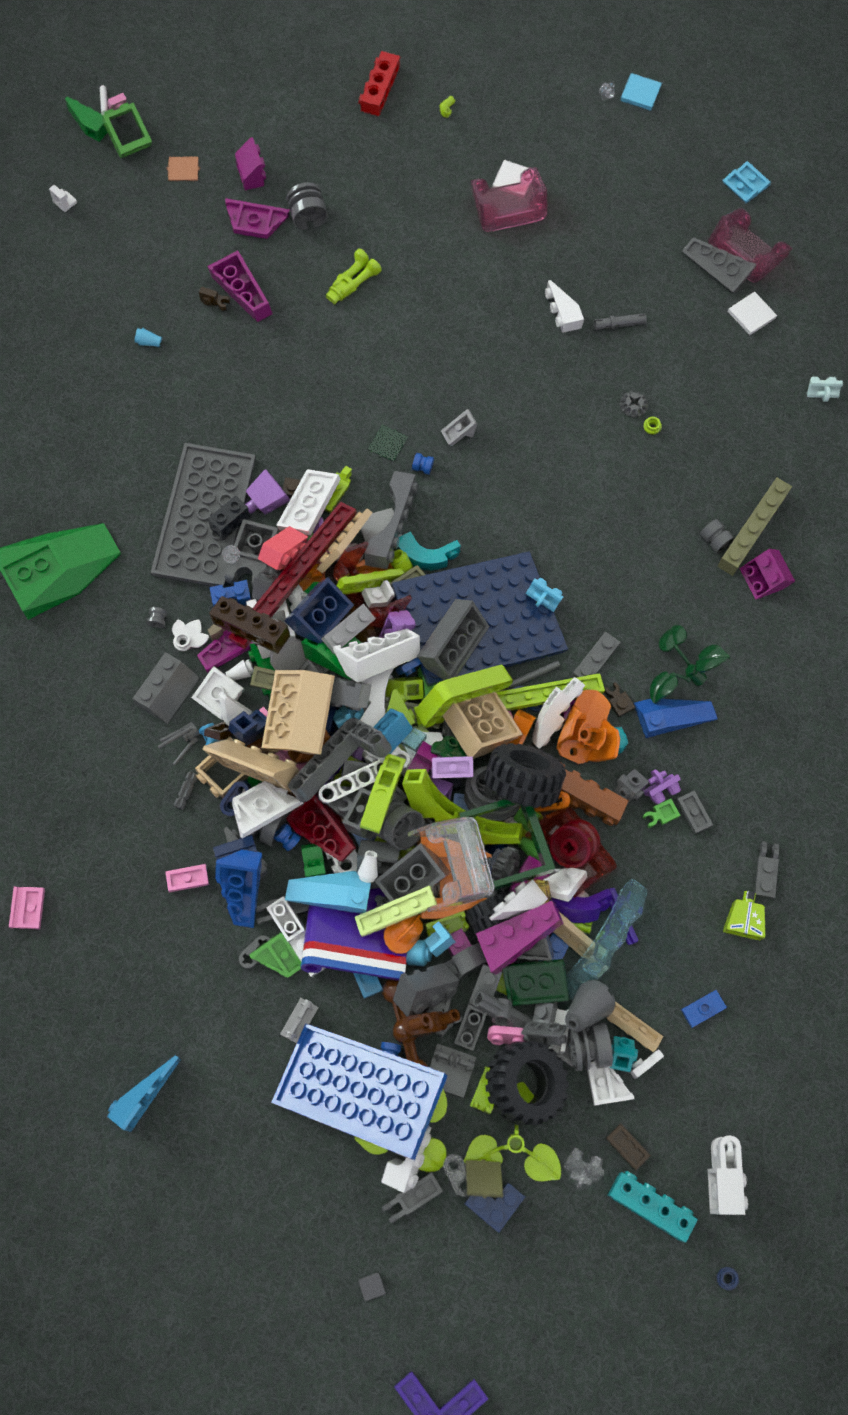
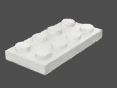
(309, 501)

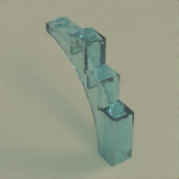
(611, 936)

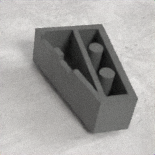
(425, 989)

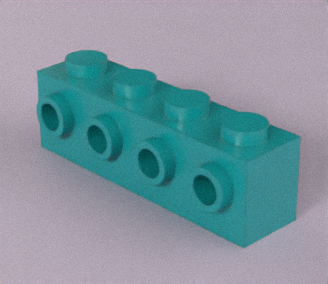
(653, 1207)

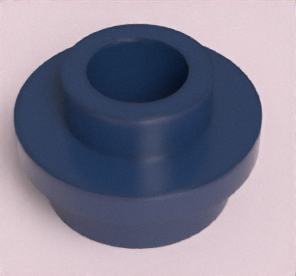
(734, 1278)

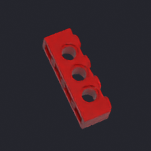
(379, 83)

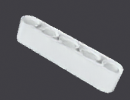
(353, 778)

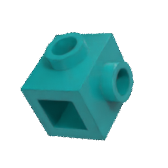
(623, 1053)

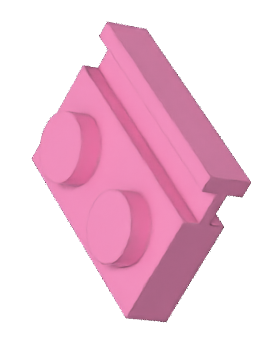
(27, 908)

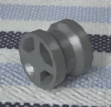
(156, 617)

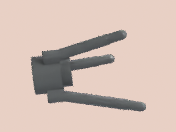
(187, 732)

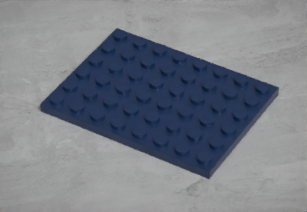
(498, 588)

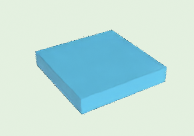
(641, 91)

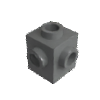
(631, 786)

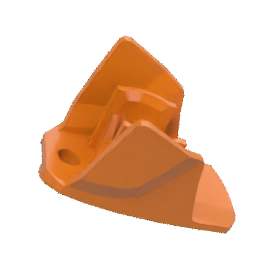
(588, 730)

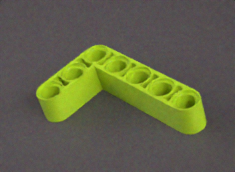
(461, 689)

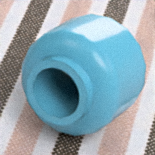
(419, 954)

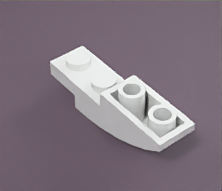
(549, 716)
(290, 925)

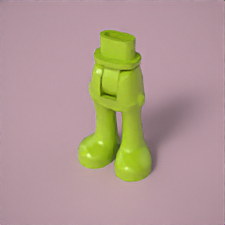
(345, 285)

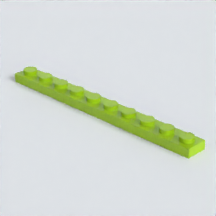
(537, 694)

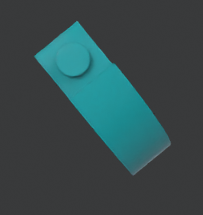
(427, 558)

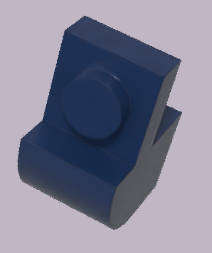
(247, 727)

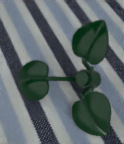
(708, 659)

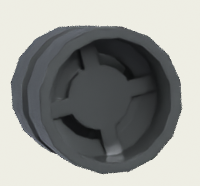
(715, 534)

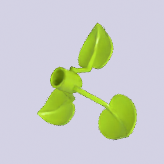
(435, 1151)
(540, 1165)

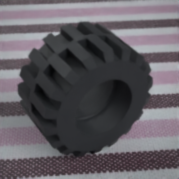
(480, 913)

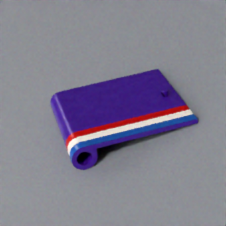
(336, 943)

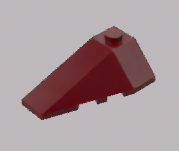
(322, 827)

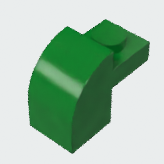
(313, 860)

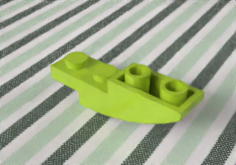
(382, 793)

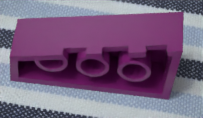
(240, 284)

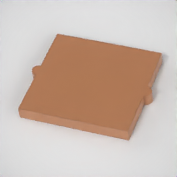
(183, 169)

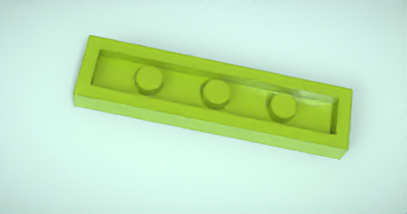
(357, 583)

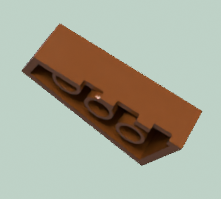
(592, 799)

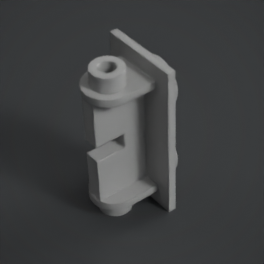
(301, 1014)

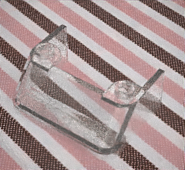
(466, 861)

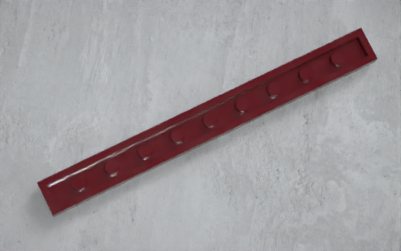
(301, 565)

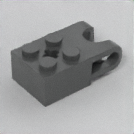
(249, 543)

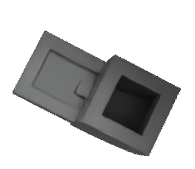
(467, 961)

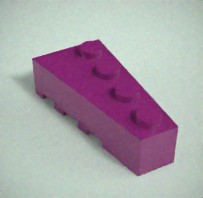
(513, 937)

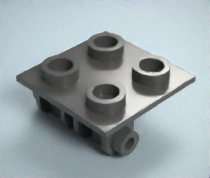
(455, 1065)

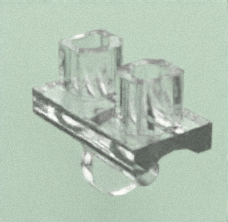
(583, 1171)

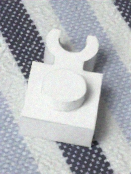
(641, 1066)

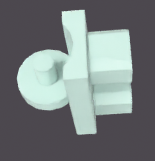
(824, 388)

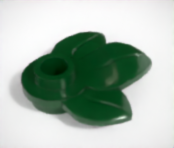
(448, 748)

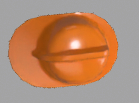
(404, 934)

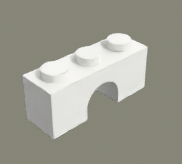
(403, 1174)

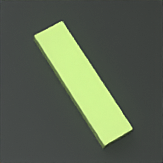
(395, 911)

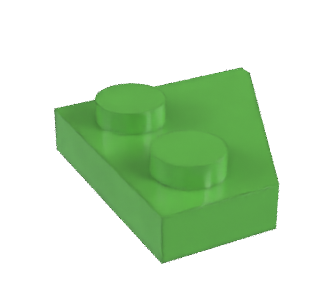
(278, 956)

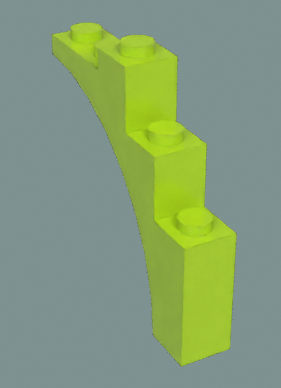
(431, 803)

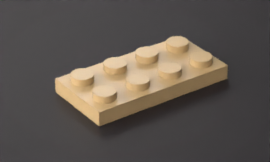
(343, 540)

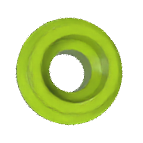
(652, 420)

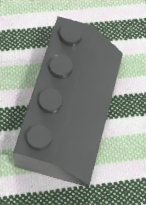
(453, 639)

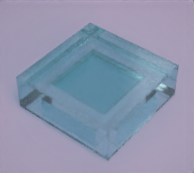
(414, 739)

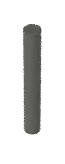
(534, 674)

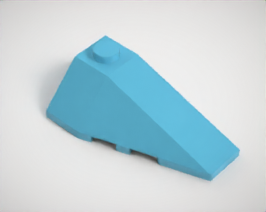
(333, 891)

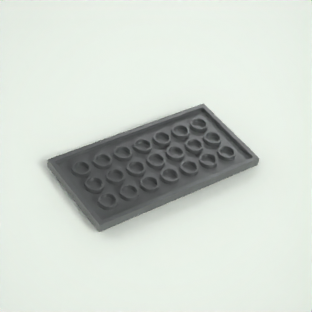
(201, 486)

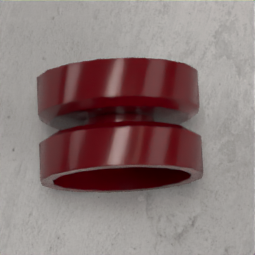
(574, 843)

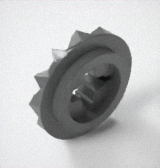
(633, 410)

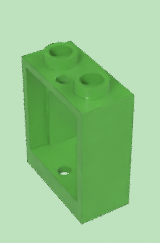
(134, 146)

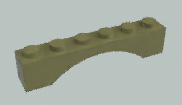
(754, 526)

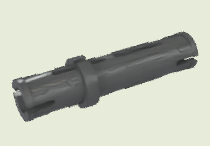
(620, 321)

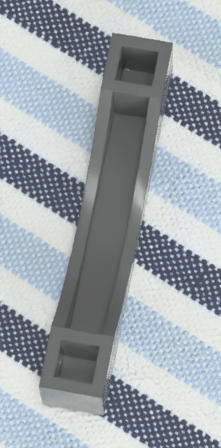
(381, 547)

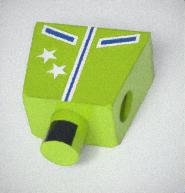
(746, 918)

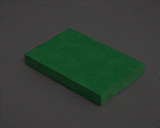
(536, 982)

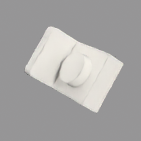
(62, 198)
(378, 596)

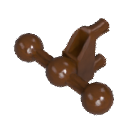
(409, 1028)

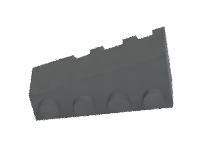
(350, 694)

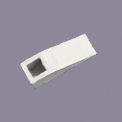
(569, 312)
(524, 899)

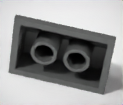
(165, 688)
(412, 873)

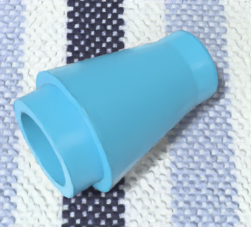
(147, 338)

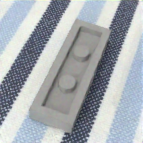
(348, 628)

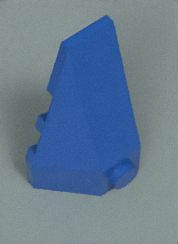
(672, 715)
(240, 882)

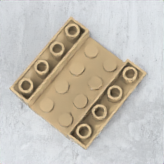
(298, 711)

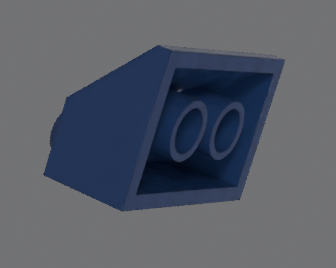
(319, 611)

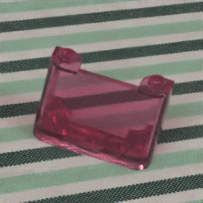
(511, 203)
(735, 238)

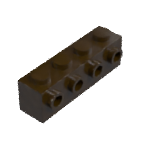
(250, 624)

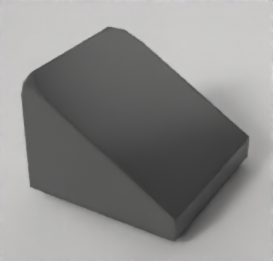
(371, 1286)

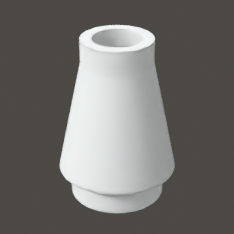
(241, 670)
(368, 868)

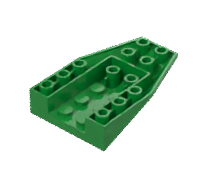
(56, 566)

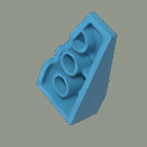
(132, 1105)

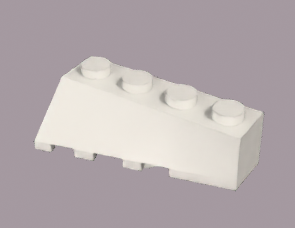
(378, 654)

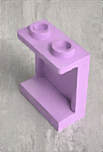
(451, 767)

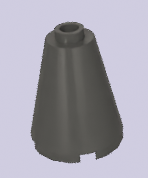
(589, 1006)

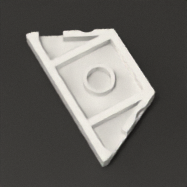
(261, 806)

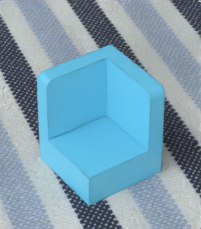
(439, 940)

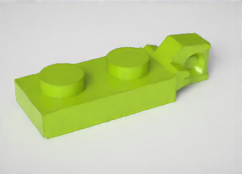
(340, 490)

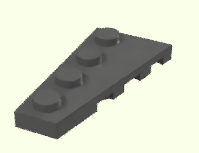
(720, 264)

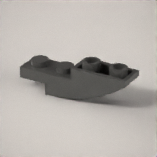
(474, 1018)

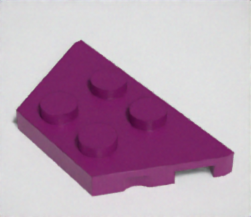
(254, 218)

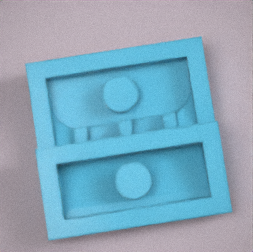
(746, 182)

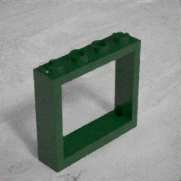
(537, 837)

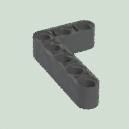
(334, 753)

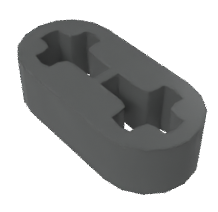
(253, 946)

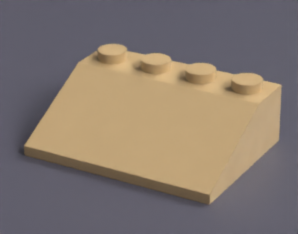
(481, 724)
(253, 762)

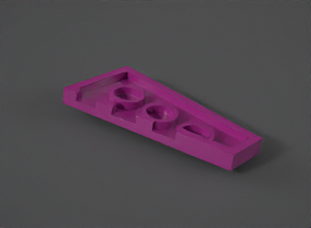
(220, 652)

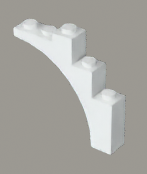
(376, 709)

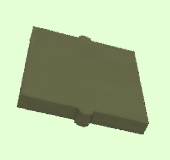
(483, 1178)

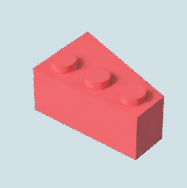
(282, 548)

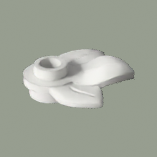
(191, 633)

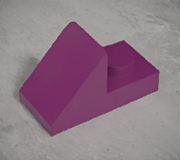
(422, 758)

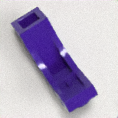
(584, 908)

